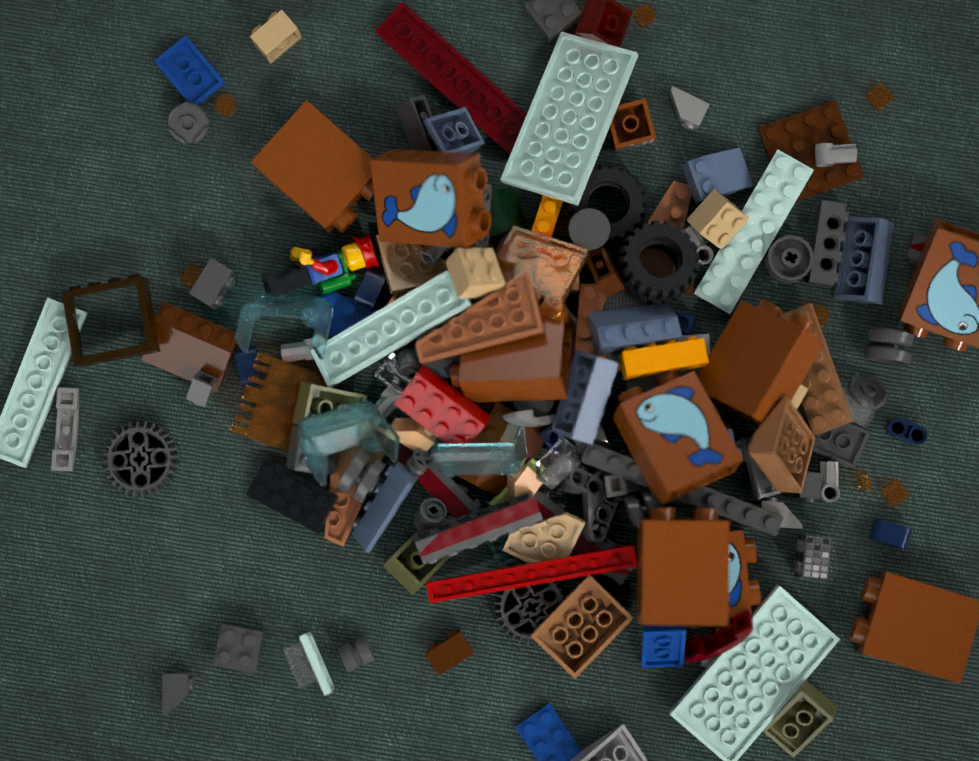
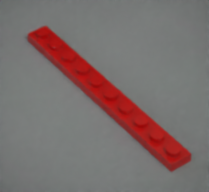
(532, 573)

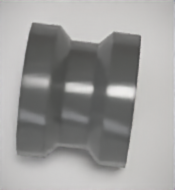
(419, 462)

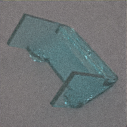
(313, 311)
(344, 429)
(480, 458)

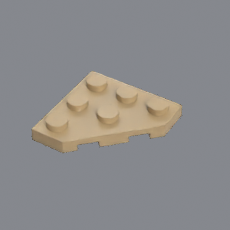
(405, 267)
(545, 540)

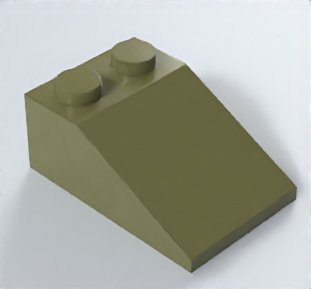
(317, 399)
(408, 567)
(801, 719)

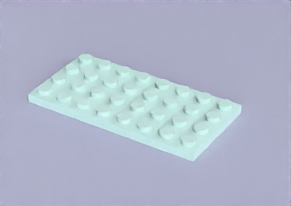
(569, 118)
(756, 678)

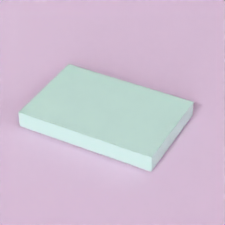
(317, 663)

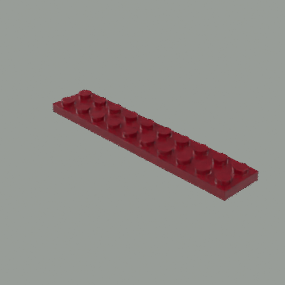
(452, 76)

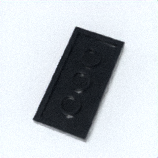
(292, 495)

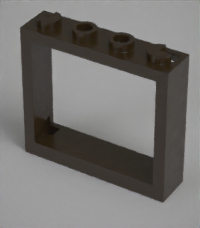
(147, 312)

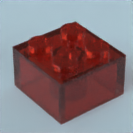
(604, 21)

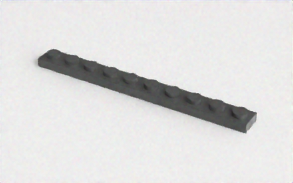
(703, 497)

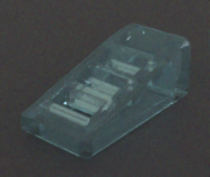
(493, 549)

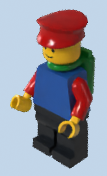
(326, 270)

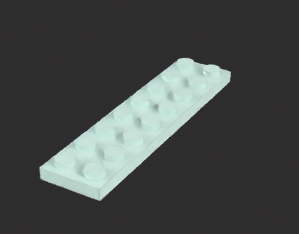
(766, 213)
(390, 328)
(36, 384)

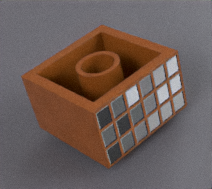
(631, 126)

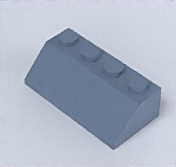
(864, 260)
(633, 326)
(587, 395)
(384, 506)

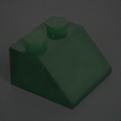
(505, 213)

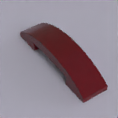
(720, 641)

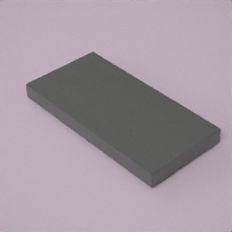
(839, 444)

